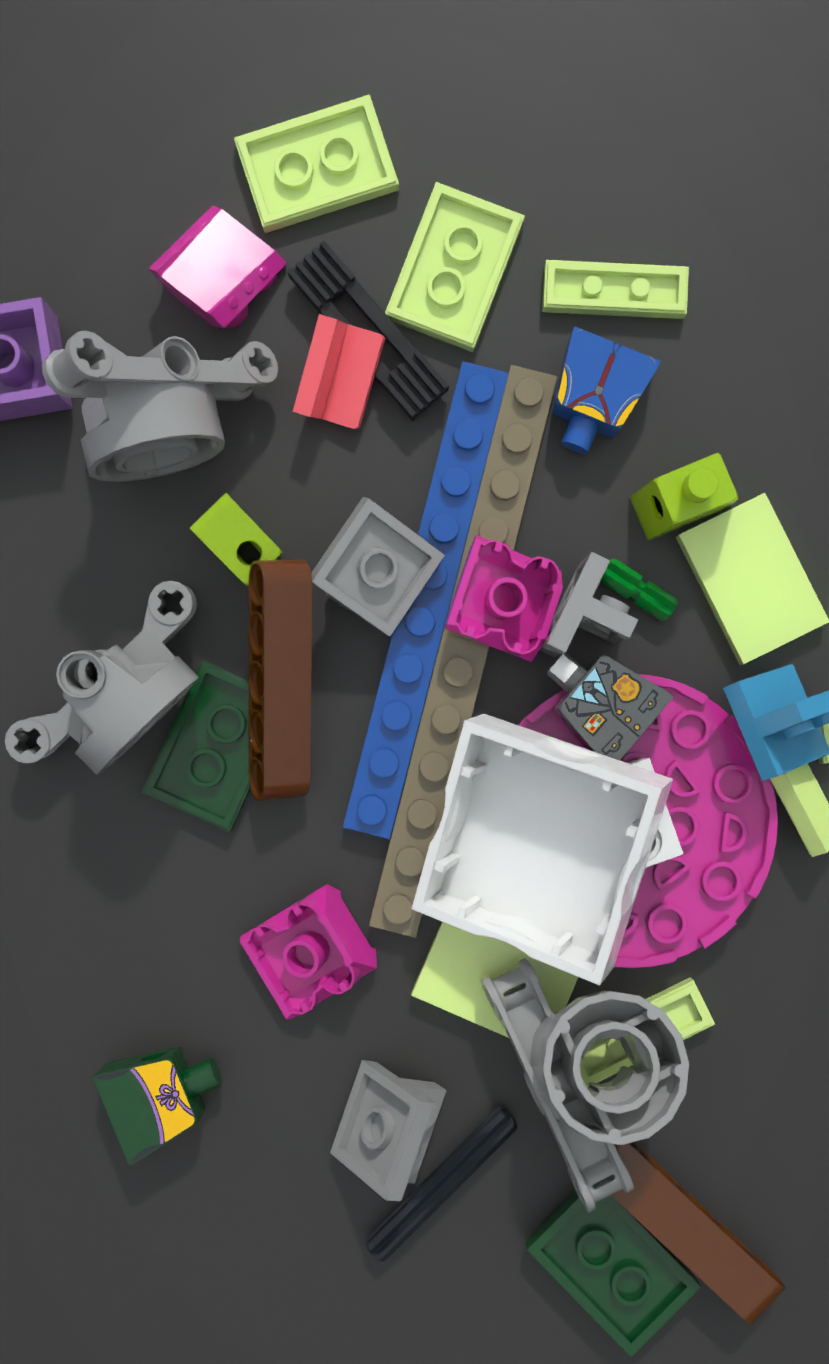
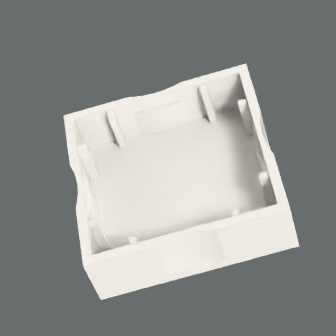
(541, 845)

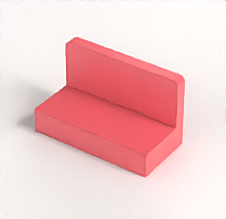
(339, 372)

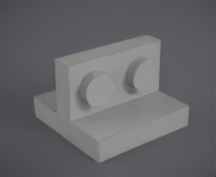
(376, 566)
(579, 609)
(387, 1128)

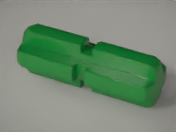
(646, 595)

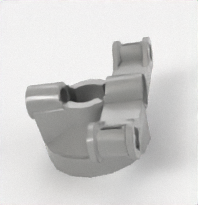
(153, 409)
(127, 699)
(605, 1114)

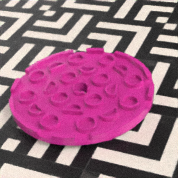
(719, 815)

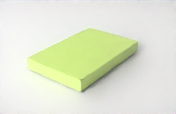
(317, 163)
(454, 267)
(752, 579)
(462, 959)

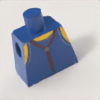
(598, 387)

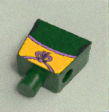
(154, 1098)

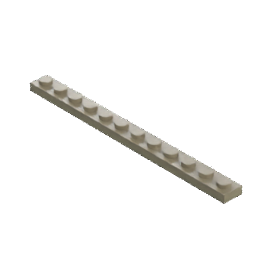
(459, 658)

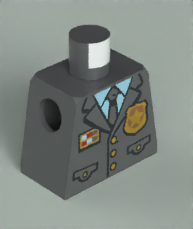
(606, 703)

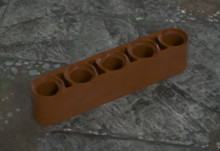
(280, 678)
(696, 1236)

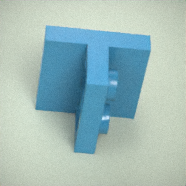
(779, 720)

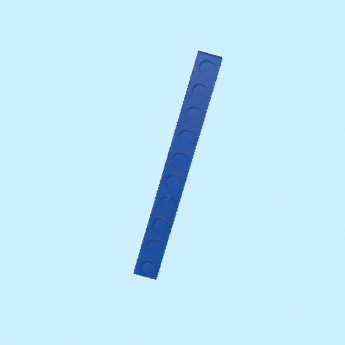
(419, 633)

